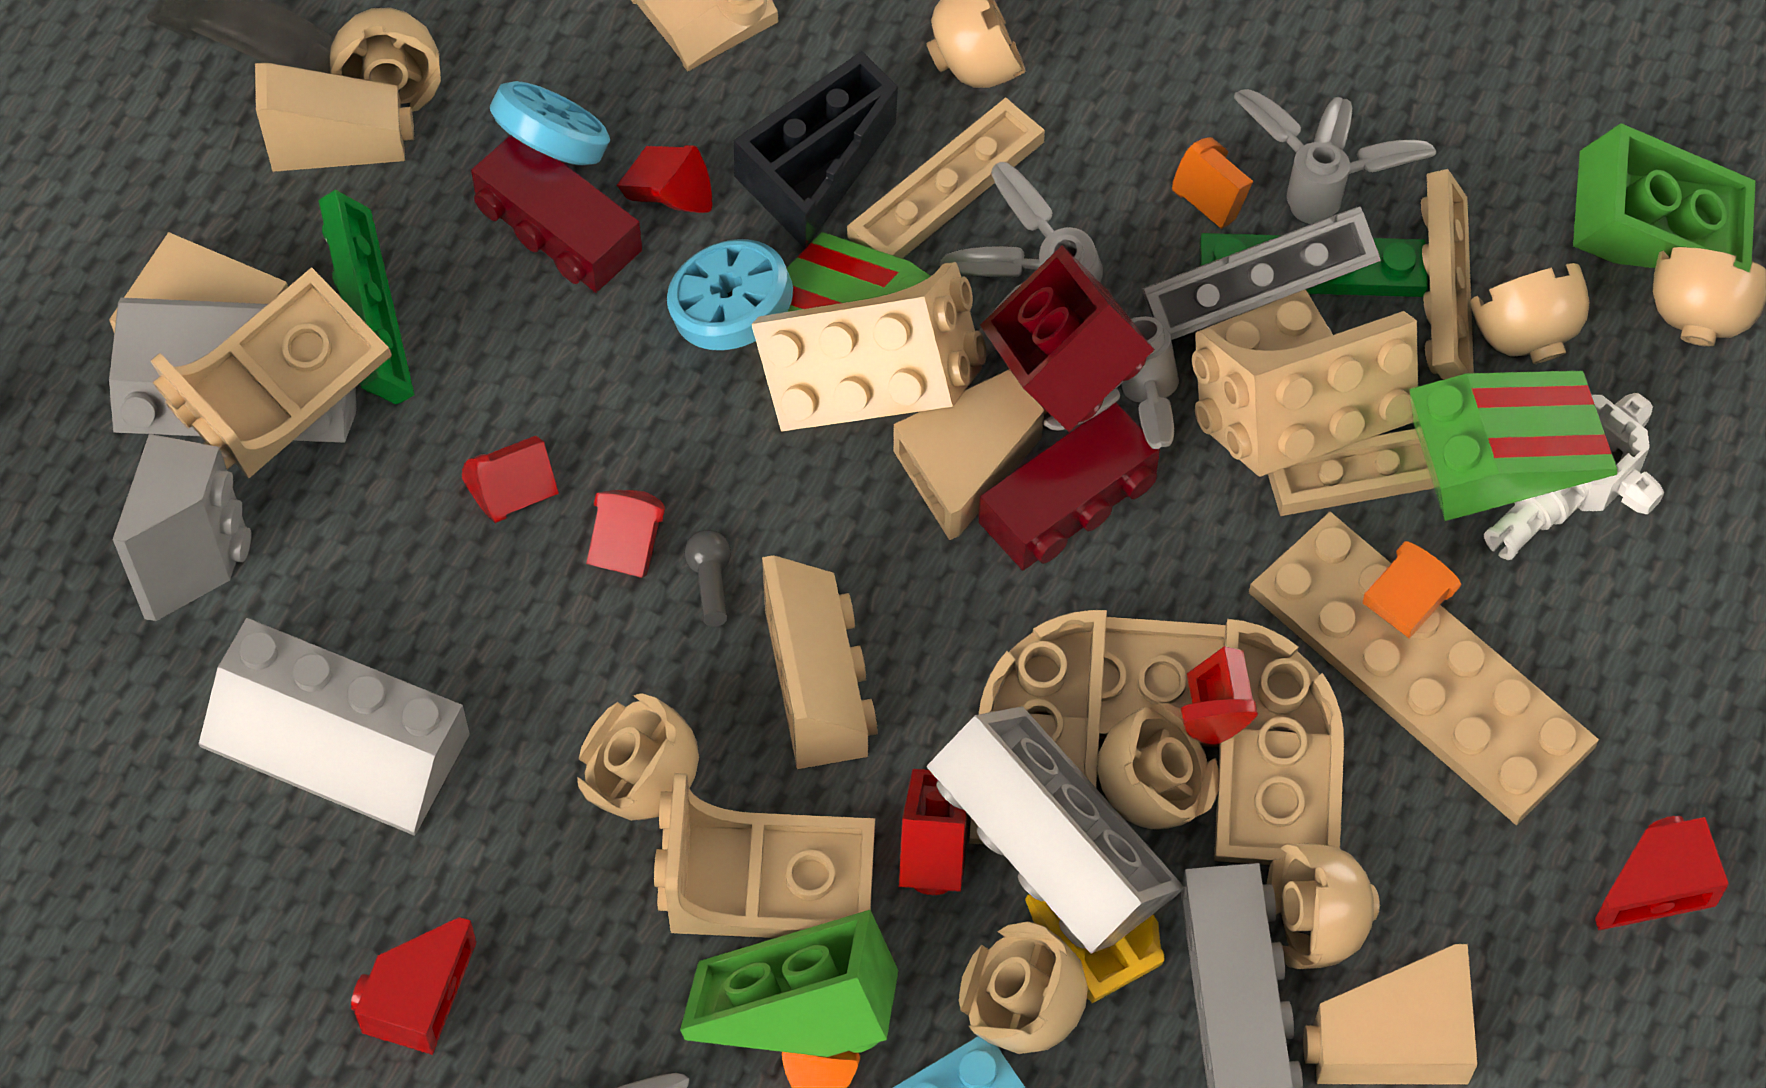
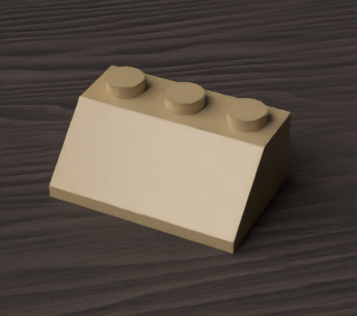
(816, 663)

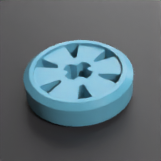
(549, 123)
(701, 286)

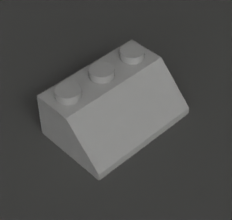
(179, 525)

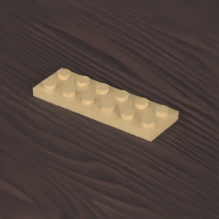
(1436, 684)

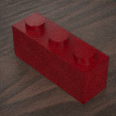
(556, 213)
(1069, 487)

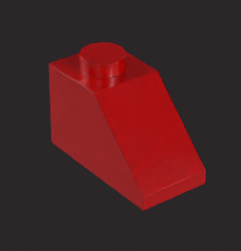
(932, 838)
(1666, 875)
(415, 986)

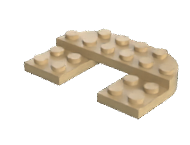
(1274, 776)

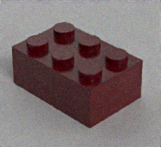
(1066, 339)

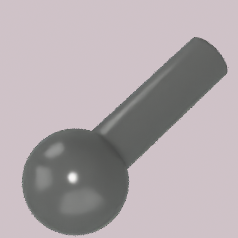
(708, 554)

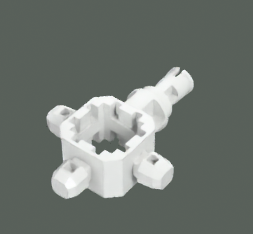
(1641, 492)

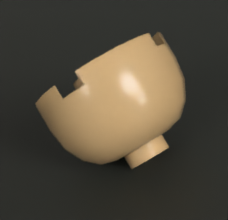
(974, 43)
(388, 49)
(1707, 294)
(1534, 314)
(635, 756)
(1156, 769)
(1326, 894)
(1024, 990)

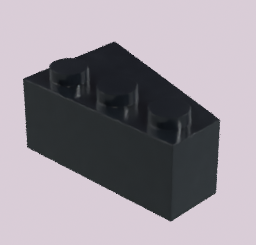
(817, 145)

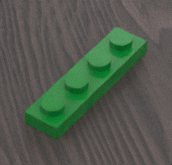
(1397, 274)
(365, 288)

